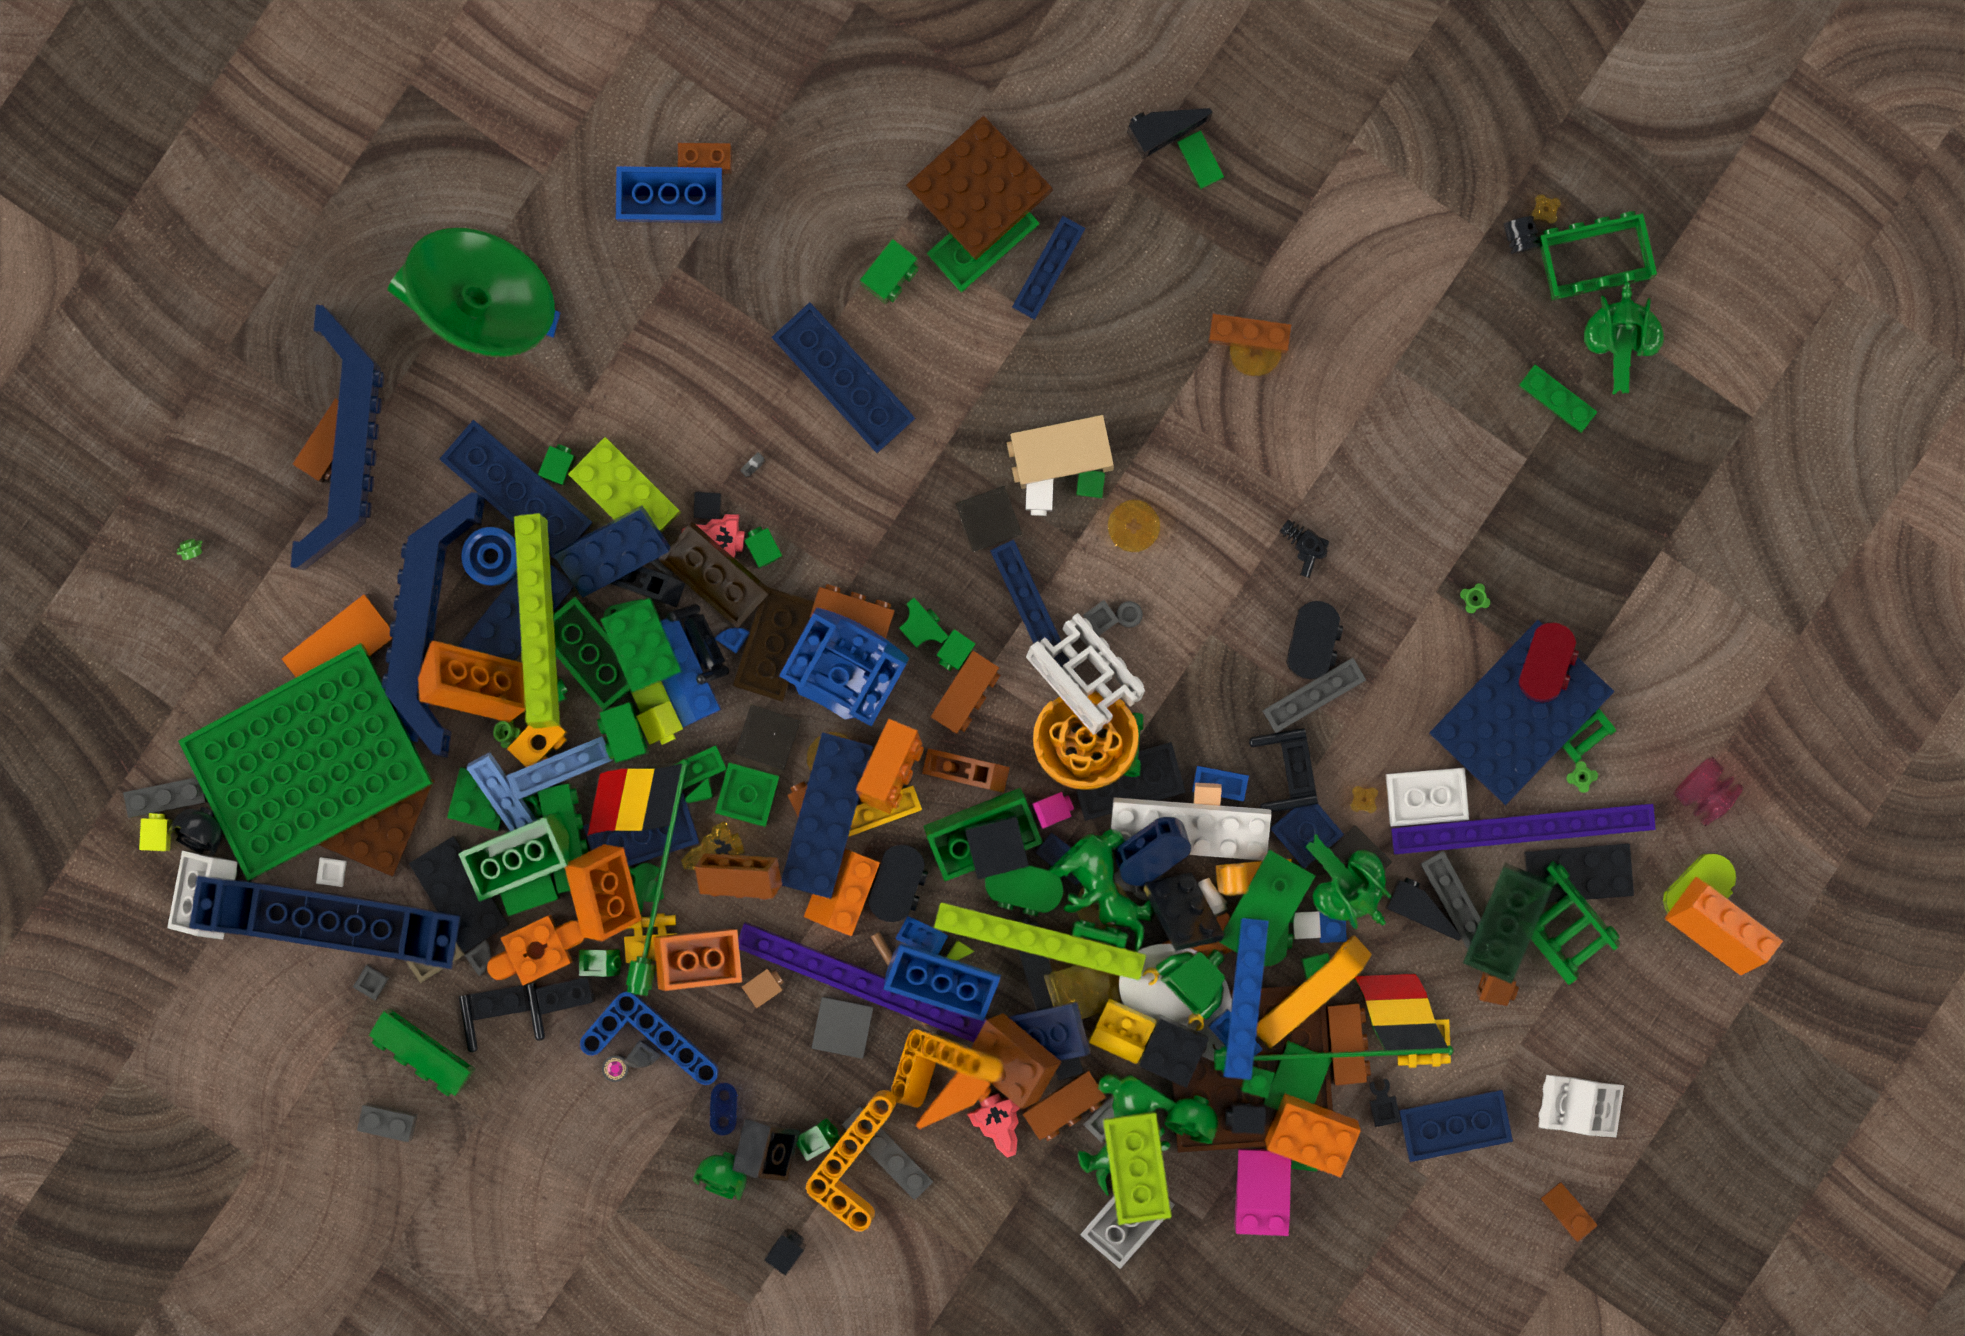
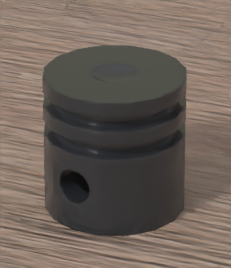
(1522, 234)

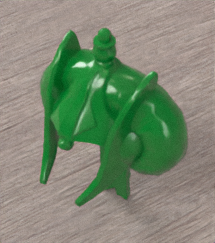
(1620, 329)
(1352, 890)

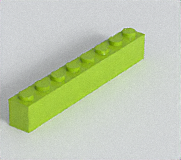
(536, 621)
(1040, 941)

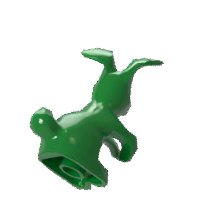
(1094, 868)
(1130, 1098)

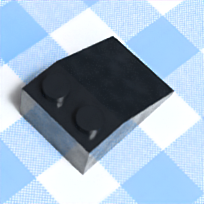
(1161, 128)

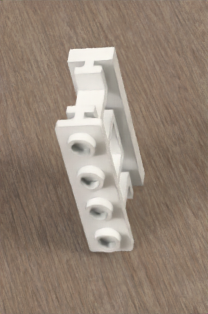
(1072, 687)

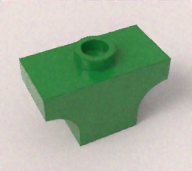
(922, 625)

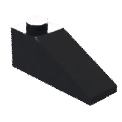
(652, 585)
(1417, 906)

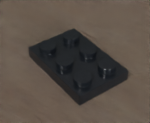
(1183, 911)

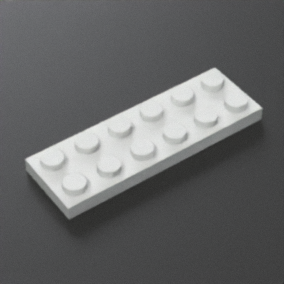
(1210, 828)

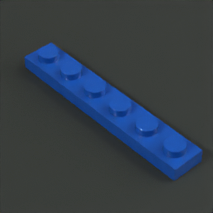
(1246, 999)

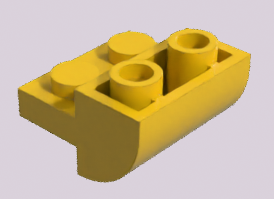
(1122, 1031)

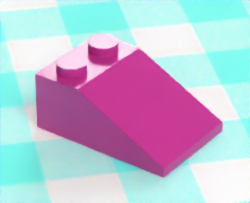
(1262, 1193)

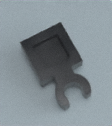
(1384, 1108)

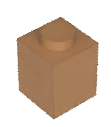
(763, 987)

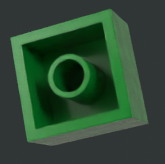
(890, 272)
(623, 733)

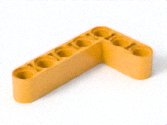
(1236, 877)
(1314, 992)
(919, 1060)
(846, 1156)

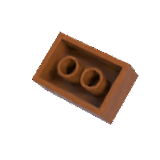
(1025, 1062)

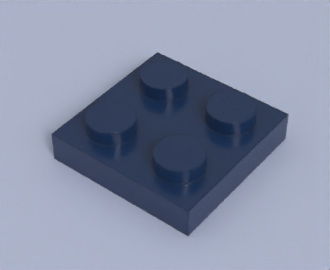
(1300, 826)

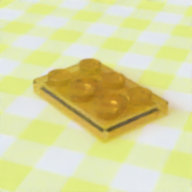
(1085, 986)

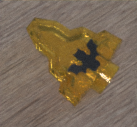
(717, 842)

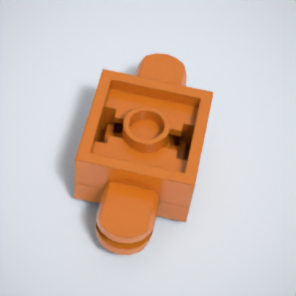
(535, 950)

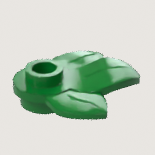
(644, 883)

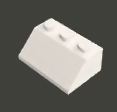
(190, 867)

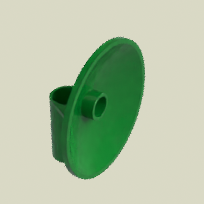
(476, 291)

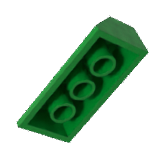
(949, 837)
(517, 856)
(421, 1051)

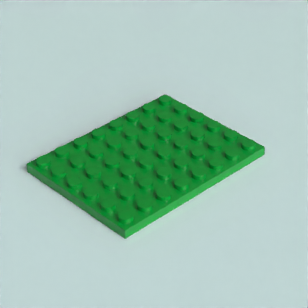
(305, 762)

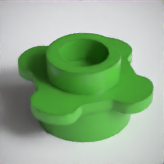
(189, 549)
(1468, 595)
(500, 733)
(1574, 777)

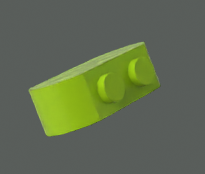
(1711, 869)

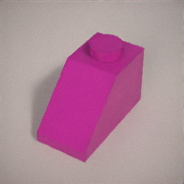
(1053, 809)

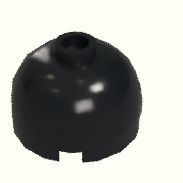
(197, 830)

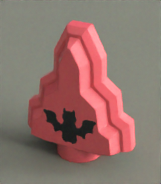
(725, 533)
(998, 1120)

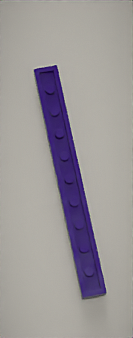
(1523, 829)
(851, 980)

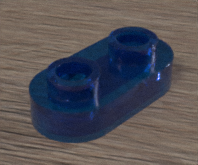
(723, 1108)

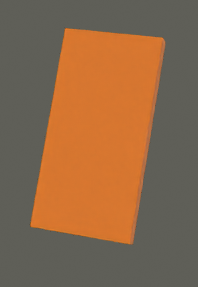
(352, 626)

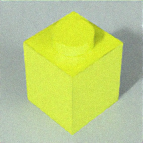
(660, 723)
(154, 833)

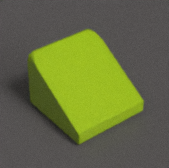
(650, 697)
(959, 951)

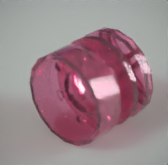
(1708, 791)

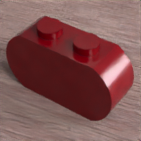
(1548, 662)

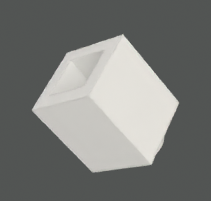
(1039, 497)

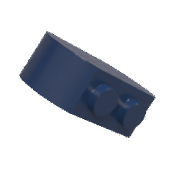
(1152, 851)

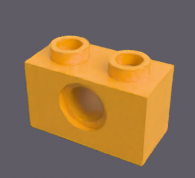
(523, 746)

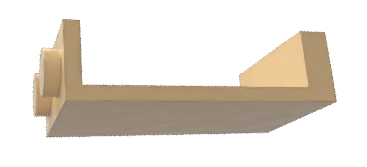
(1060, 450)

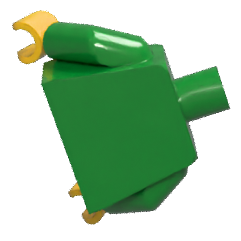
(1193, 981)

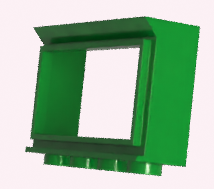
(1601, 227)

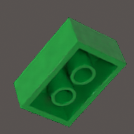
(641, 645)

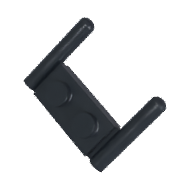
(704, 642)
(1297, 768)
(500, 1003)

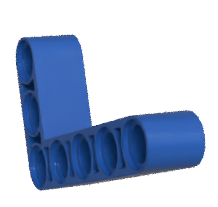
(653, 1034)

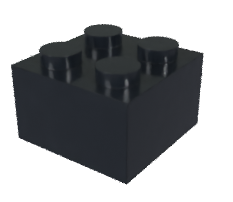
(1173, 1051)
(766, 1150)

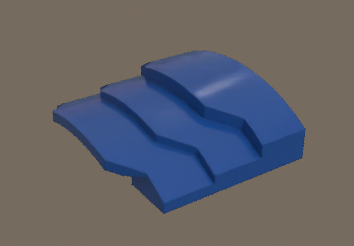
(844, 666)

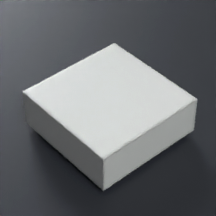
(331, 872)
(1306, 925)

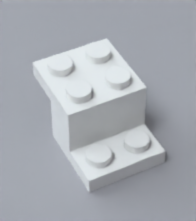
(1581, 1106)

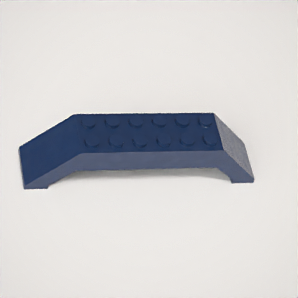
(352, 445)
(417, 615)
(324, 920)

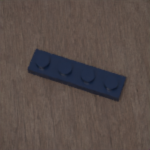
(1048, 268)

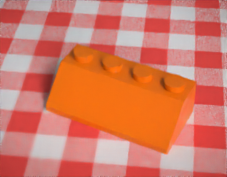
(472, 682)
(1722, 928)

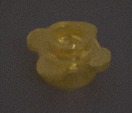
(1552, 204)
(1358, 804)

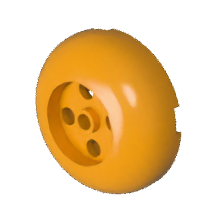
(1054, 737)

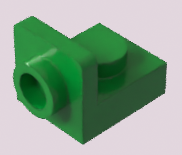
(599, 962)
(818, 1139)

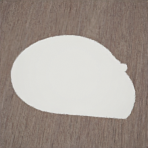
(1159, 999)

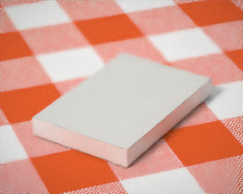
(1427, 797)

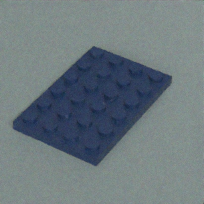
(1508, 736)

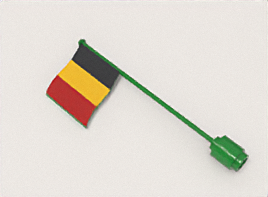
(639, 803)
(1397, 1014)

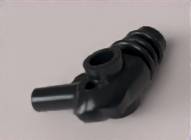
(1308, 544)

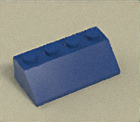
(669, 194)
(687, 697)
(940, 981)

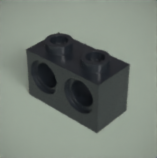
(565, 995)
(1245, 1118)
(785, 1251)

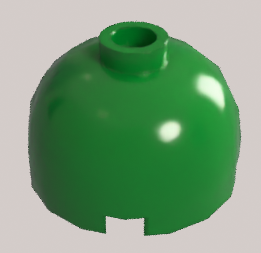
(1194, 1119)
(720, 1178)

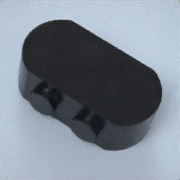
(1314, 640)
(897, 883)

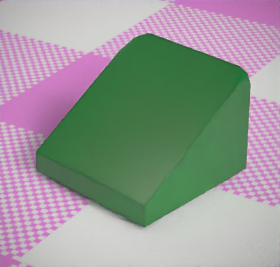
(1090, 484)
(702, 792)

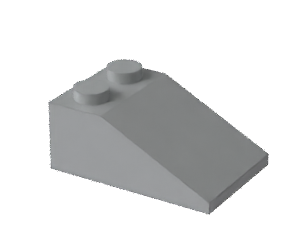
(1116, 1240)

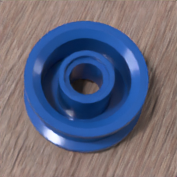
(474, 556)

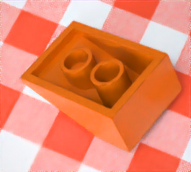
(957, 1095)

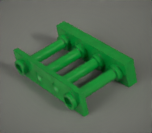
(1552, 946)

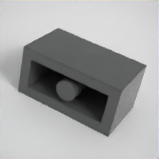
(387, 1122)

